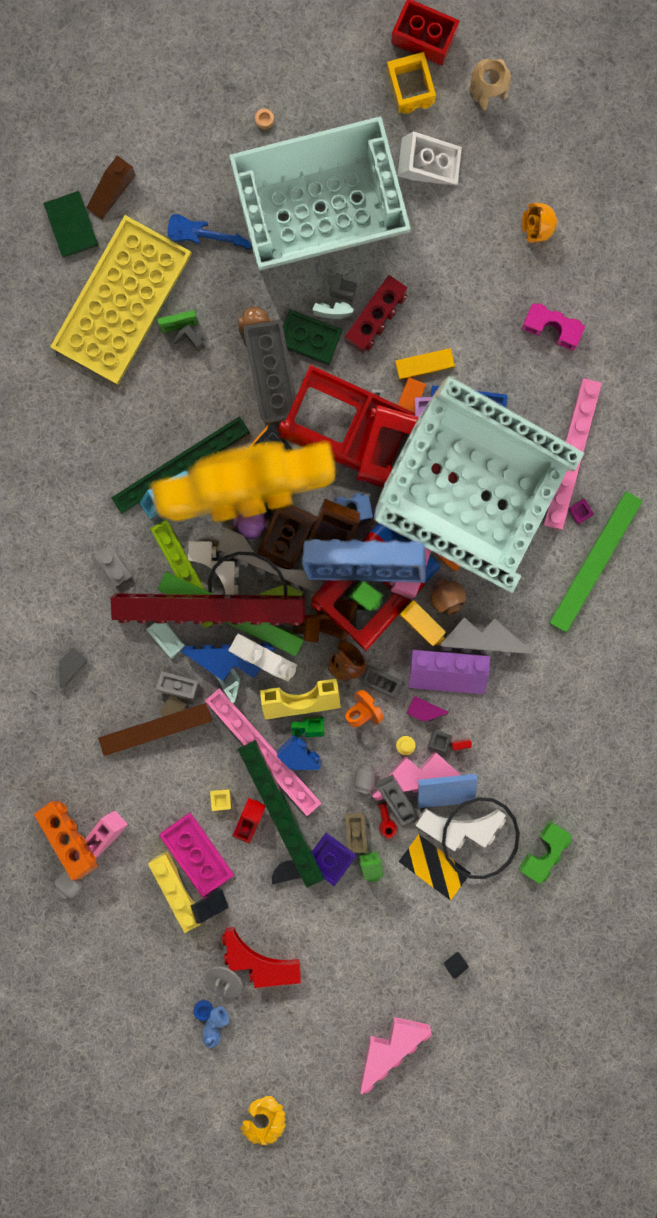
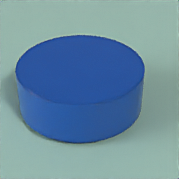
(203, 1010)

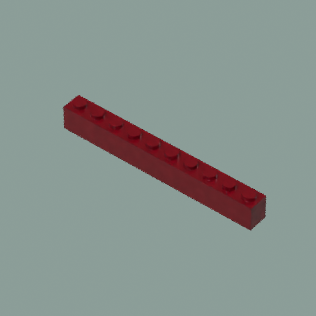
(209, 608)

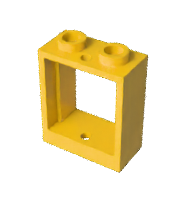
(406, 65)

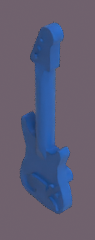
(185, 230)

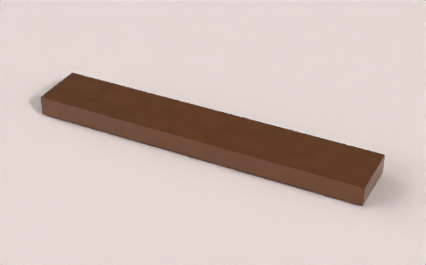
(155, 729)

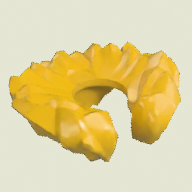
(275, 1127)

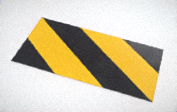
(432, 867)

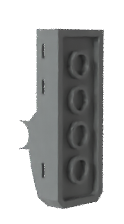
(270, 369)

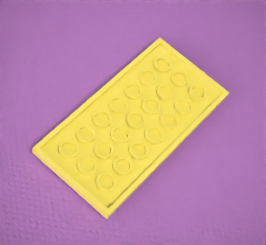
(121, 300)

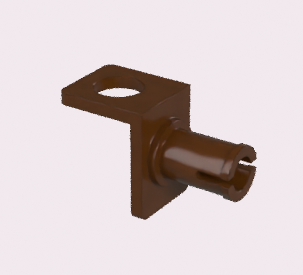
(311, 627)

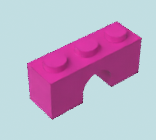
(568, 329)

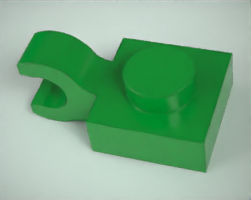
(311, 727)

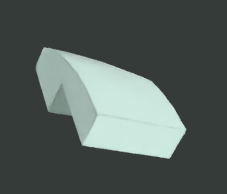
(231, 685)

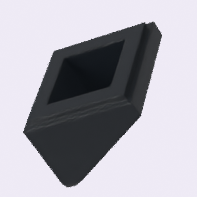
(456, 965)

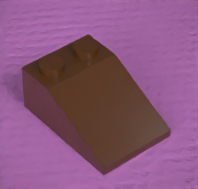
(286, 536)

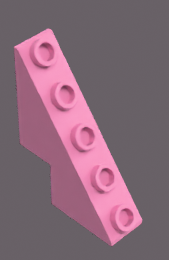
(408, 773)
(385, 1053)

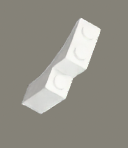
(478, 830)

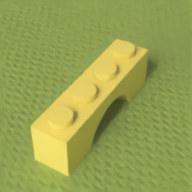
(281, 704)
(173, 889)

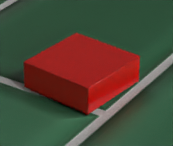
(461, 744)

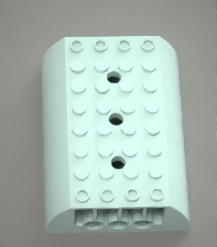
(314, 171)

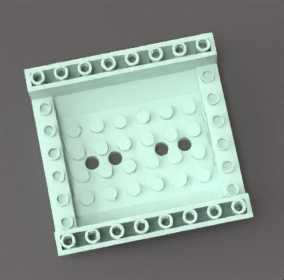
(487, 452)

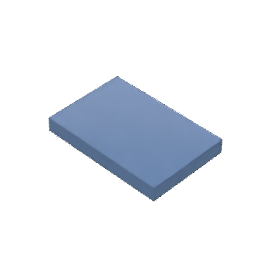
(446, 790)

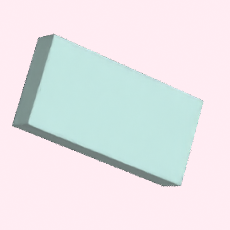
(166, 638)

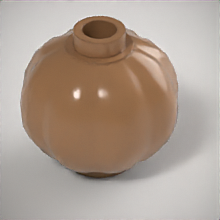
(252, 316)
(448, 597)

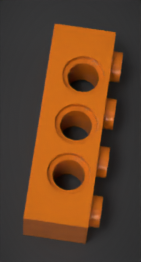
(56, 835)

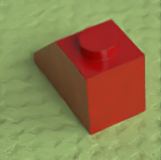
(249, 820)

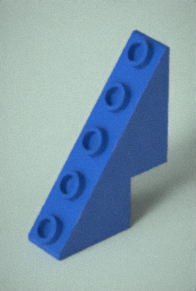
(221, 660)

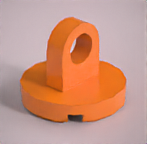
(364, 708)

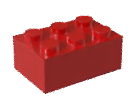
(425, 31)

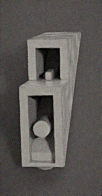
(491, 638)

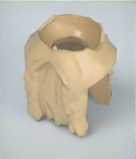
(499, 76)

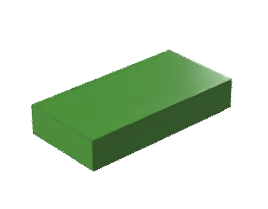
(178, 321)

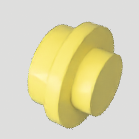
(405, 745)

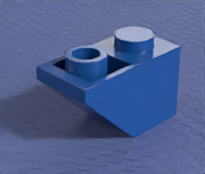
(297, 755)

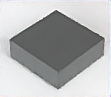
(439, 741)

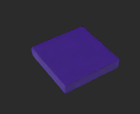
(332, 858)

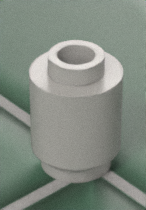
(365, 779)

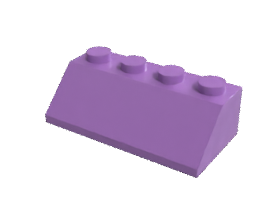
(448, 671)

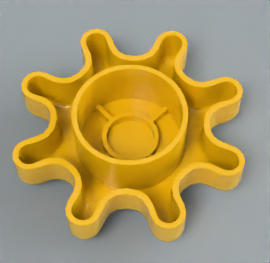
(244, 482)

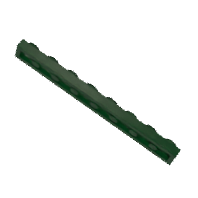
(281, 813)

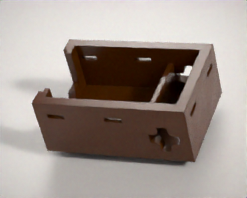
(334, 523)

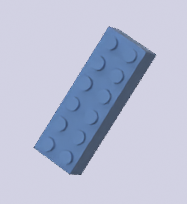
(364, 561)

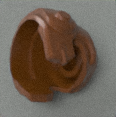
(348, 663)

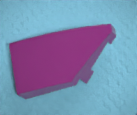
(424, 710)

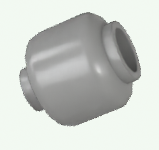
(66, 887)

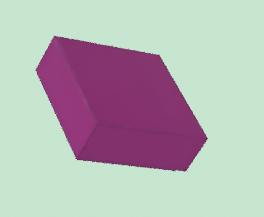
(580, 511)

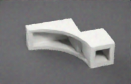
(227, 571)
(263, 657)

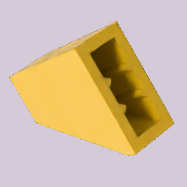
(422, 624)

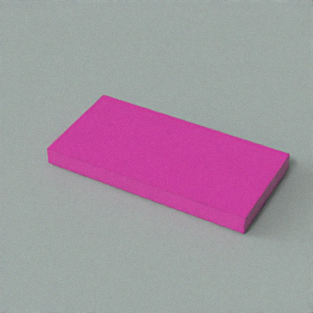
(196, 854)

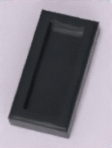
(209, 906)

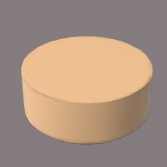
(264, 119)

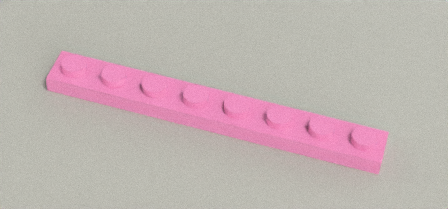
(576, 437)
(247, 733)

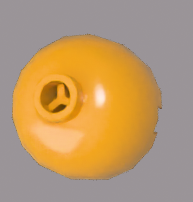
(539, 218)

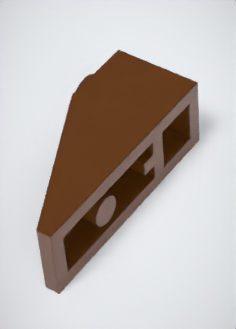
(111, 186)

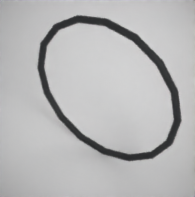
(247, 554)
(445, 832)

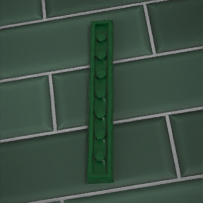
(183, 462)

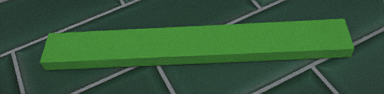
(595, 561)
(269, 633)

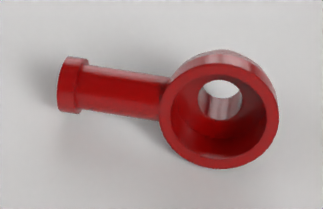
(386, 822)

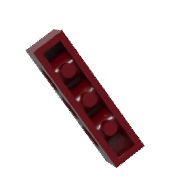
(389, 288)

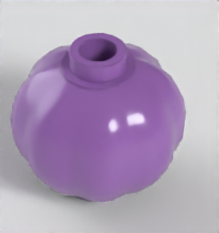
(251, 526)

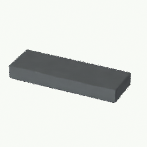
(397, 799)

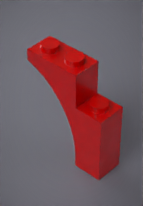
(265, 970)

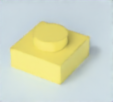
(220, 799)

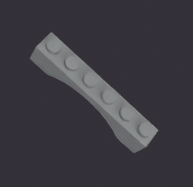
(234, 542)

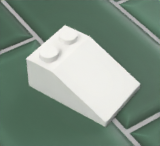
(429, 159)

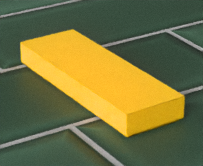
(425, 364)

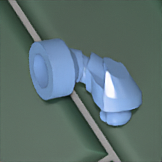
(217, 1019)

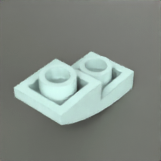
(340, 311)

